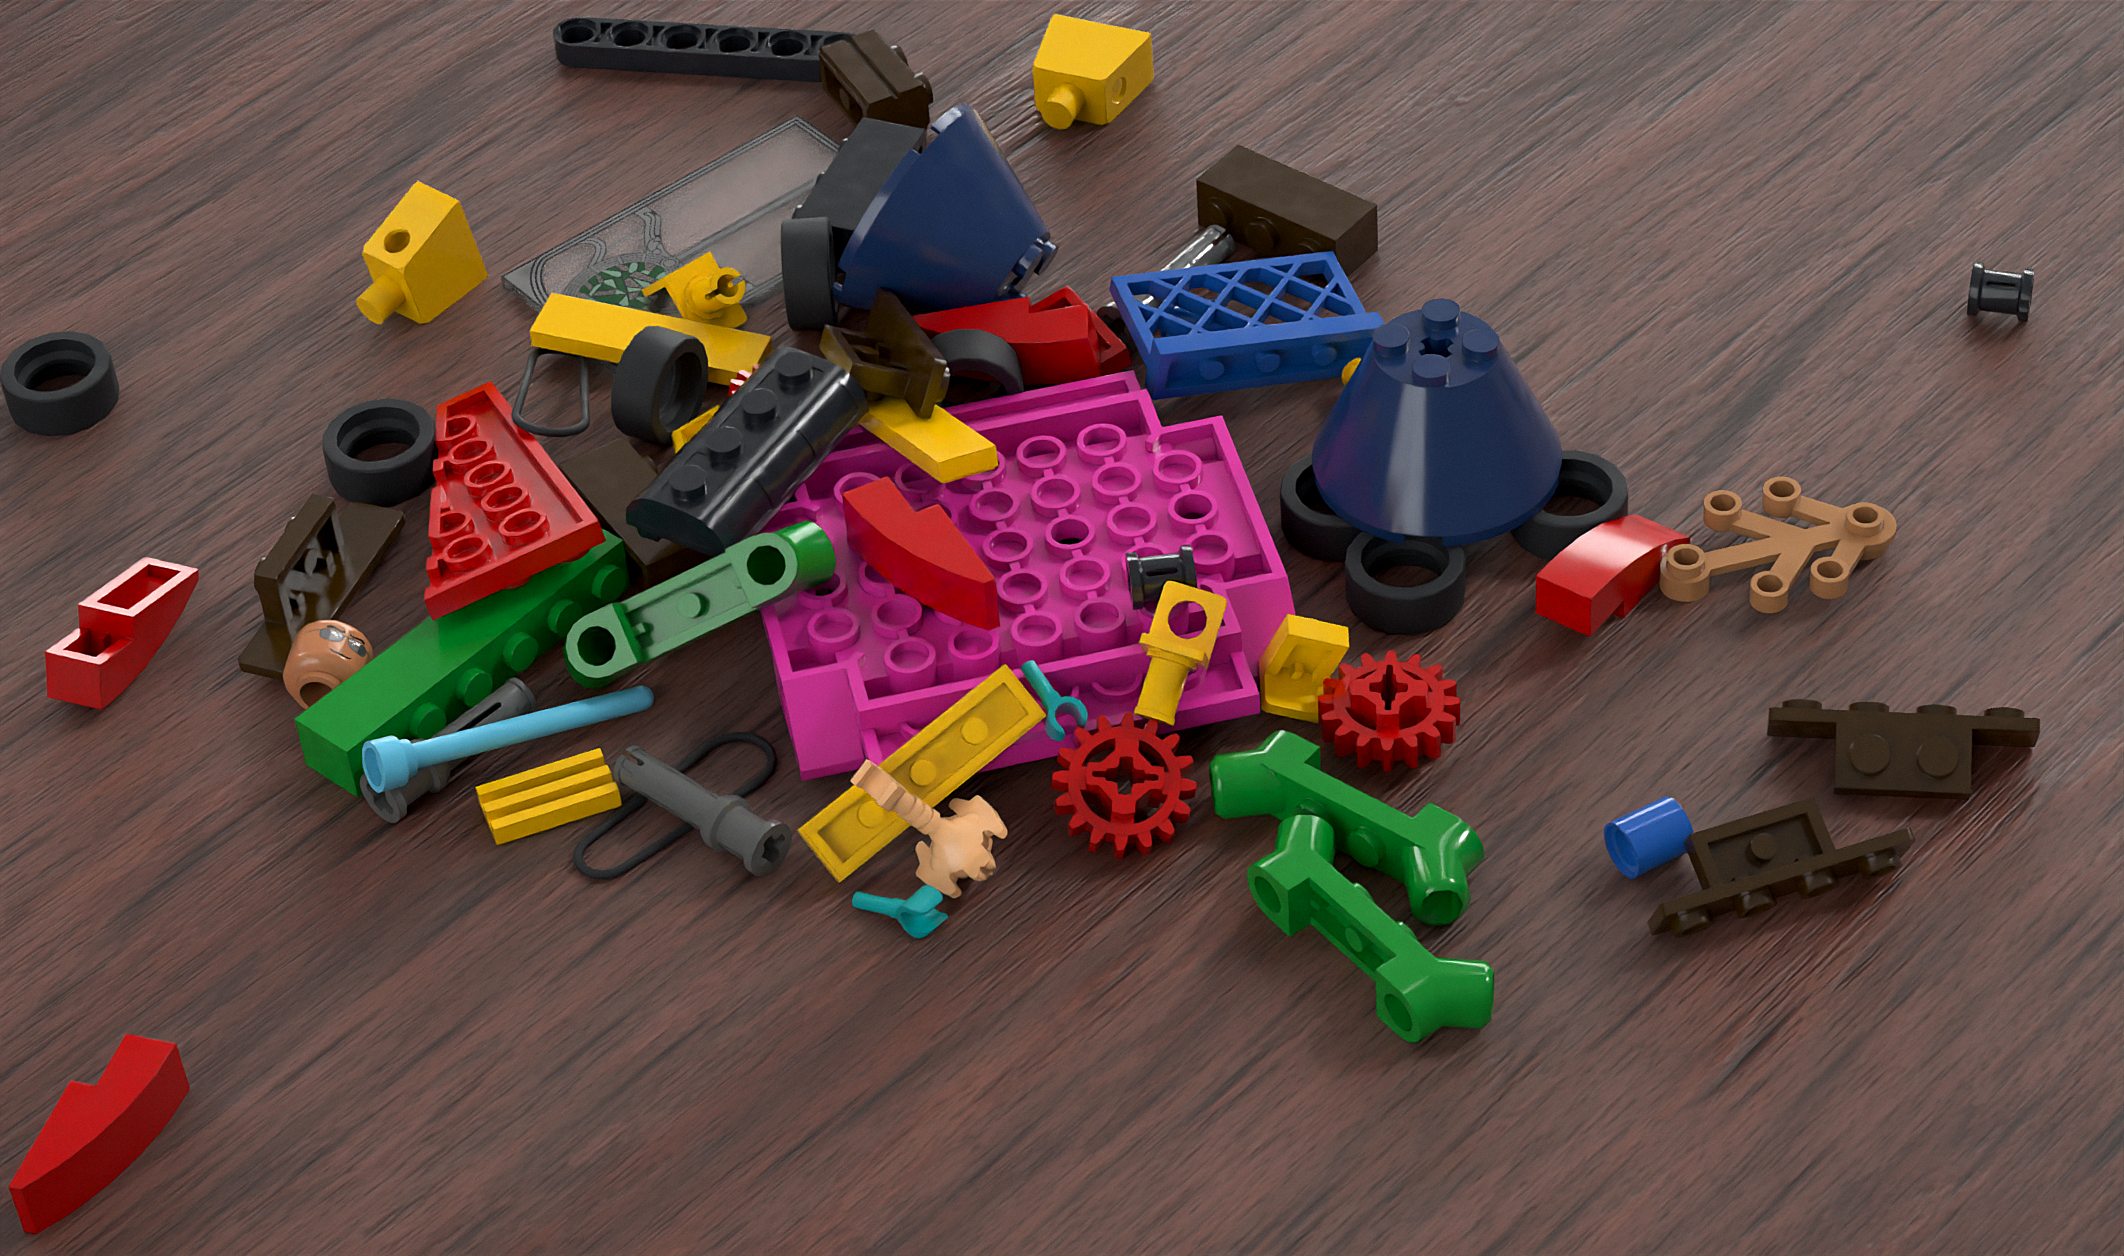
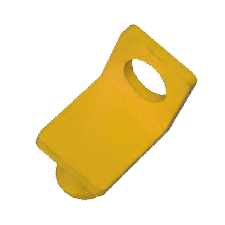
(705, 292)
(1173, 655)

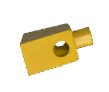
(1089, 71)
(420, 258)

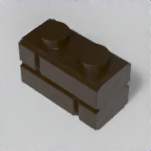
(874, 81)

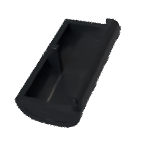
(751, 454)

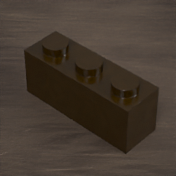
(1285, 210)
(607, 484)

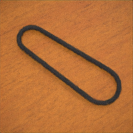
(522, 392)
(684, 828)

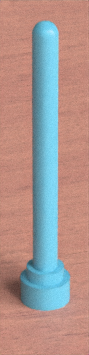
(392, 761)

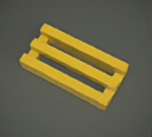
(548, 796)

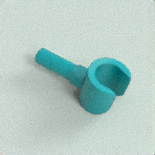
(1053, 702)
(914, 914)

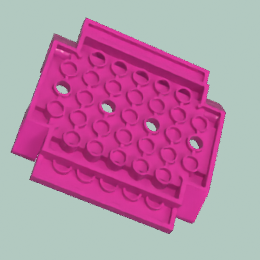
(1071, 465)

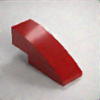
(1050, 344)
(920, 553)
(1604, 572)
(118, 632)
(99, 1131)

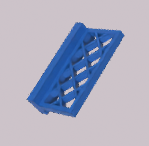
(1249, 351)

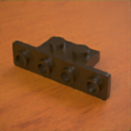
(890, 356)
(315, 574)
(1903, 752)
(1768, 857)

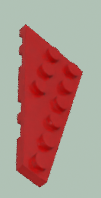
(496, 505)

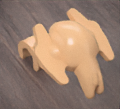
(958, 843)

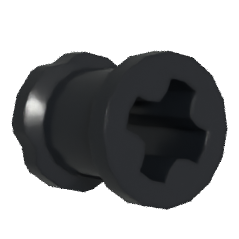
(2000, 292)
(1149, 574)

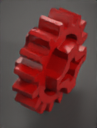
(1389, 711)
(1098, 785)

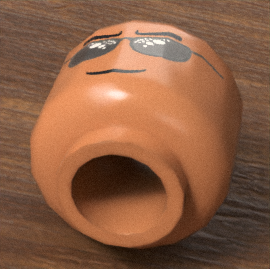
(323, 658)

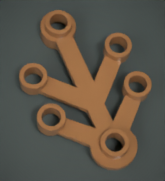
(1856, 531)

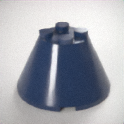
(947, 227)
(1436, 434)

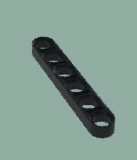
(706, 53)

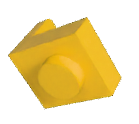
(1297, 664)

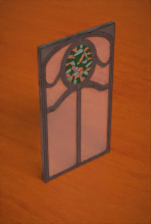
(721, 208)

